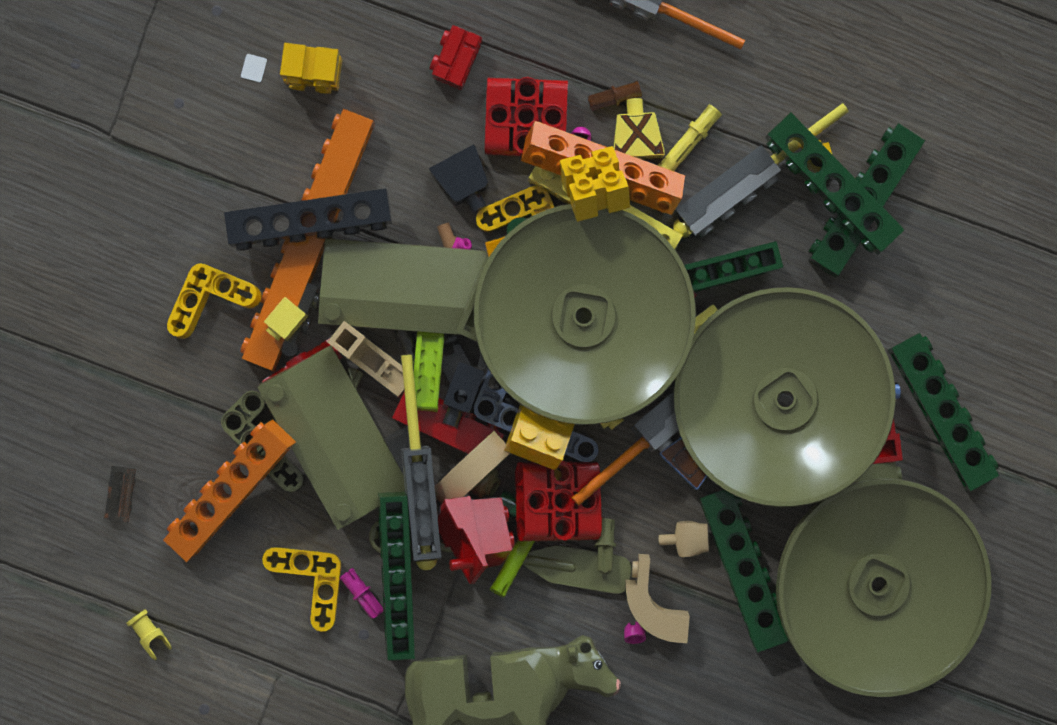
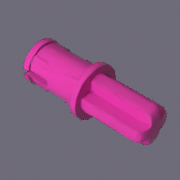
(362, 593)

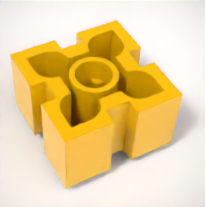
(311, 67)
(595, 183)

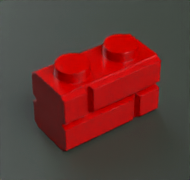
(456, 57)

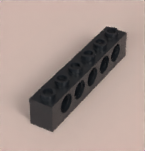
(238, 221)

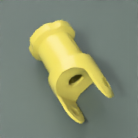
(147, 631)

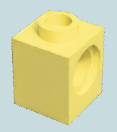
(285, 320)

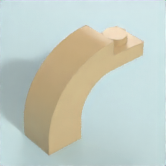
(369, 357)
(472, 468)
(658, 621)

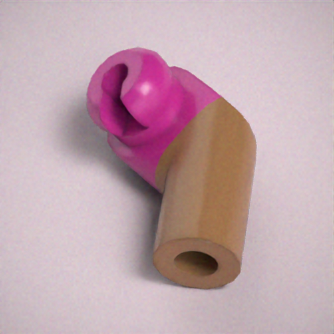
(451, 241)

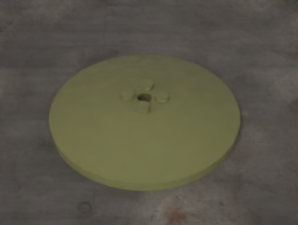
(636, 303)
(775, 346)
(930, 597)

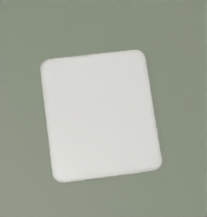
(253, 68)

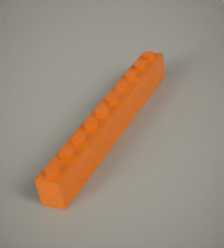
(301, 259)

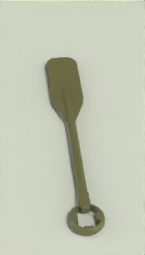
(563, 566)

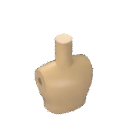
(689, 537)

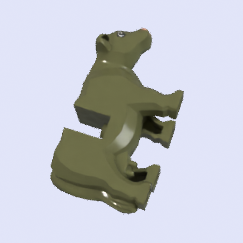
(524, 682)

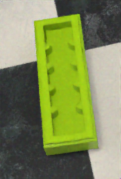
(428, 369)

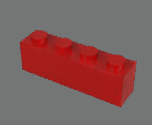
(465, 438)

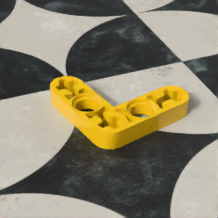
(534, 208)
(208, 286)
(321, 578)

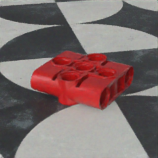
(499, 99)
(541, 521)

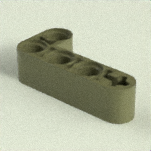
(242, 434)

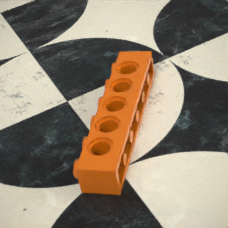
(647, 182)
(276, 445)

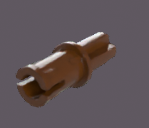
(614, 96)

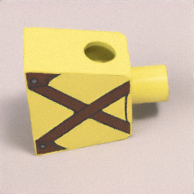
(638, 132)

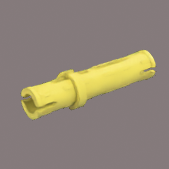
(690, 139)

